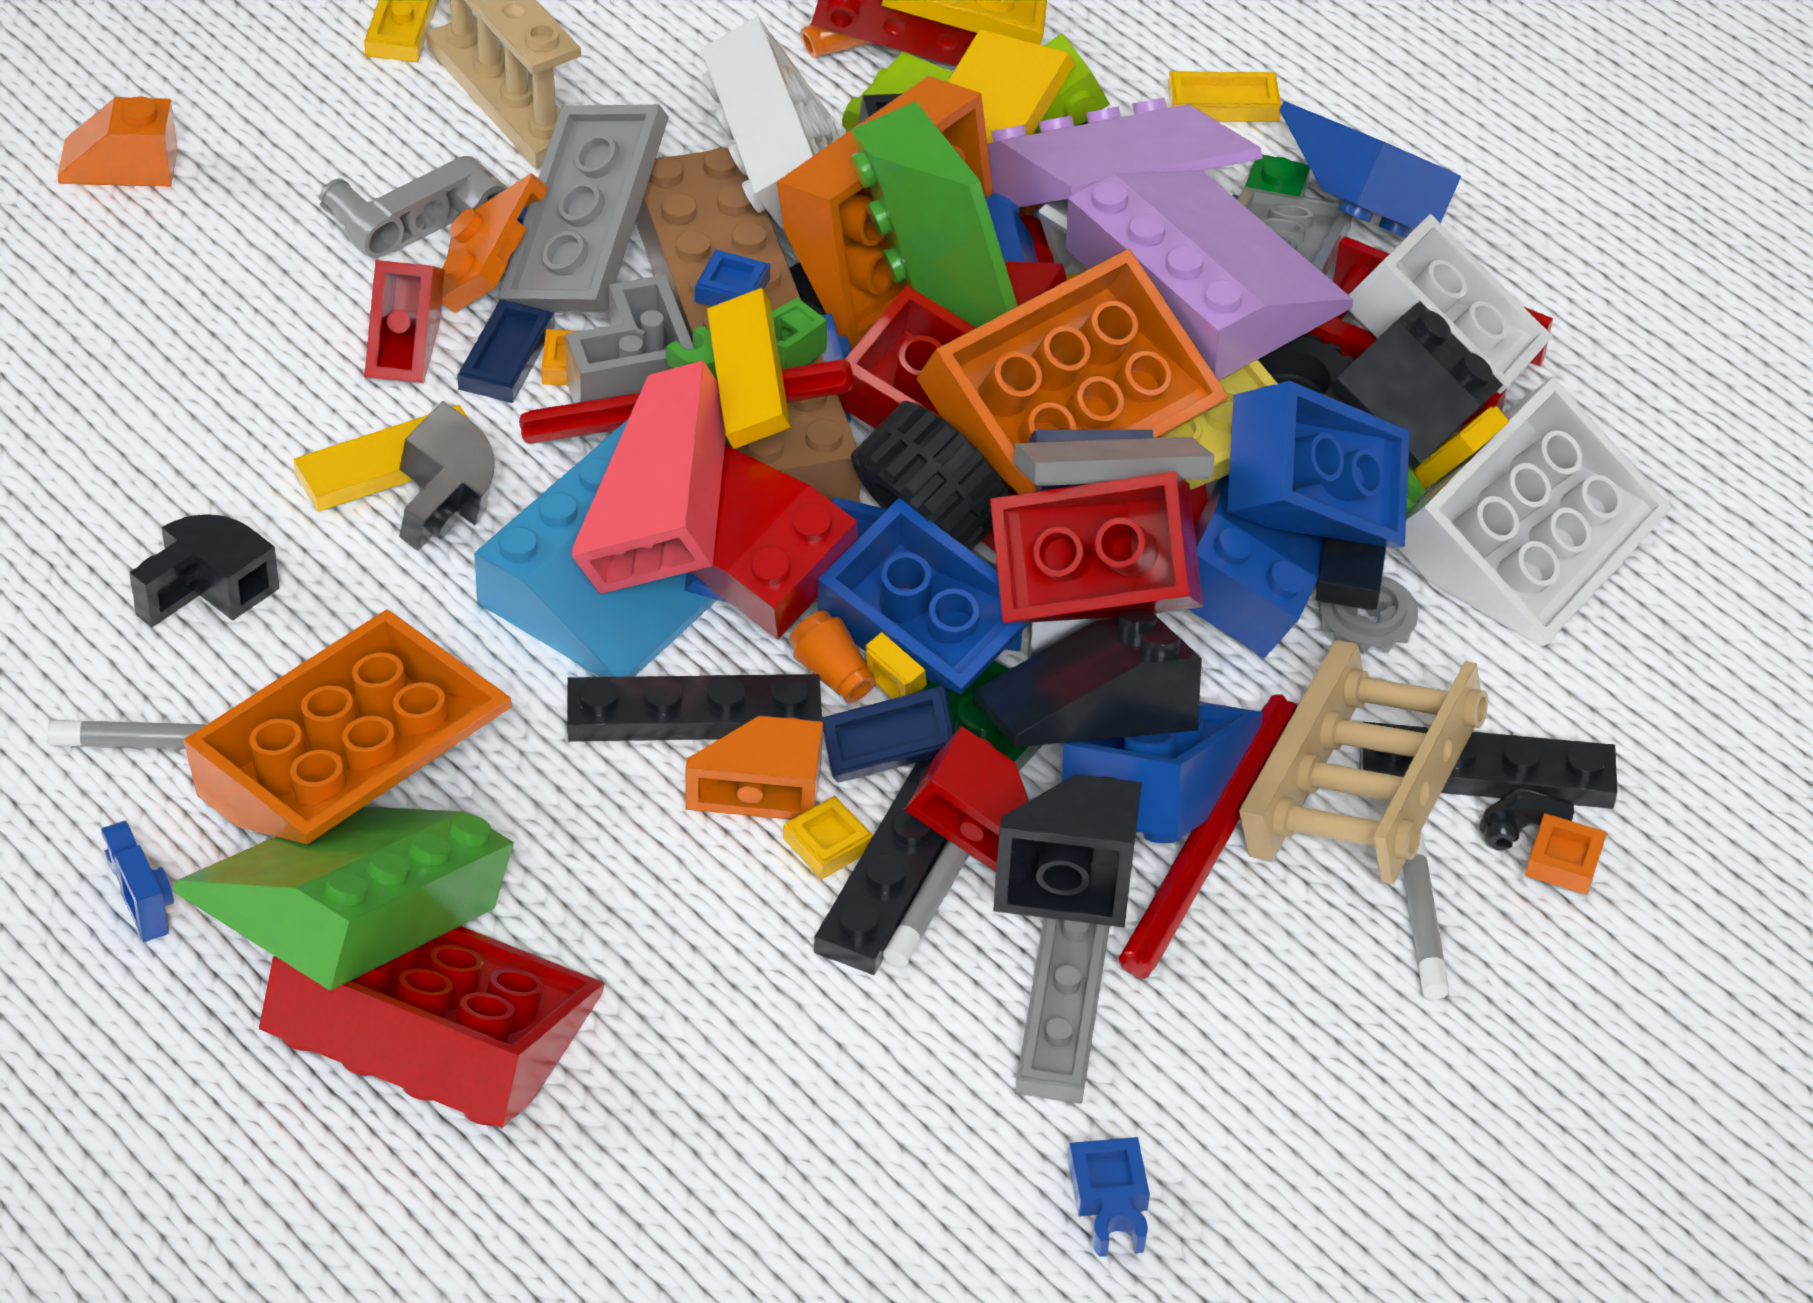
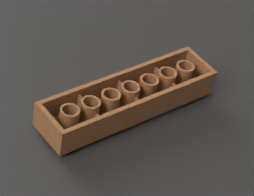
(685, 215)

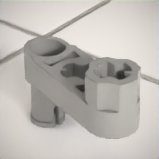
(411, 209)

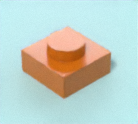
(1565, 854)

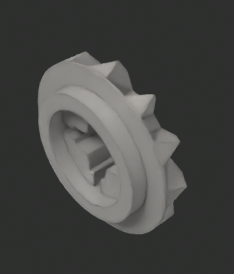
(1395, 622)

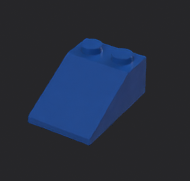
(1371, 173)
(1317, 466)
(1252, 574)
(922, 595)
(1177, 770)

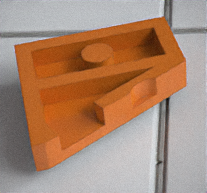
(484, 241)

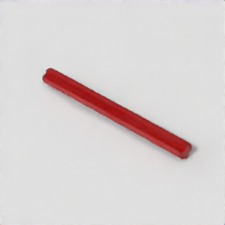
(610, 413)
(1202, 849)

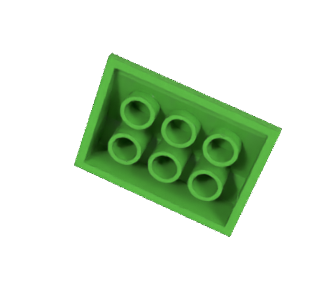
(932, 216)
(357, 890)

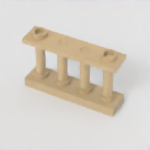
(498, 75)
(1324, 725)

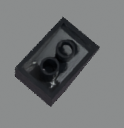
(1099, 684)

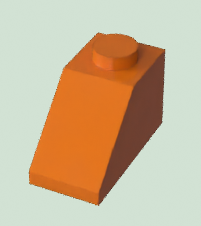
(123, 145)
(758, 770)

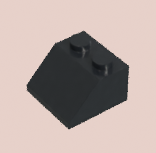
(1419, 381)
(1070, 852)

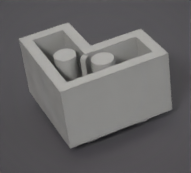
(622, 355)

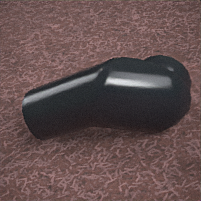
(1517, 810)

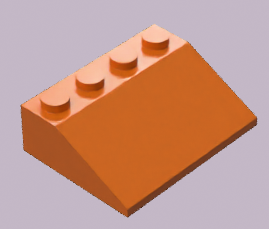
(829, 216)
(1072, 359)
(339, 731)

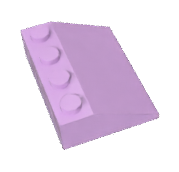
(1073, 157)
(1210, 259)

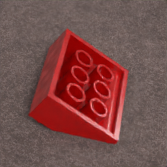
(443, 1022)

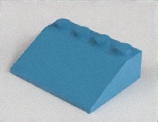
(538, 586)

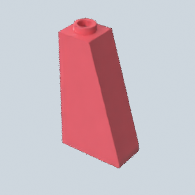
(661, 486)

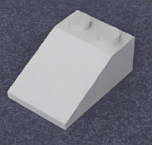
(1451, 282)

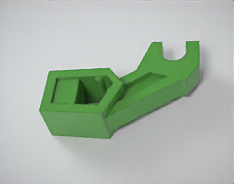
(799, 337)

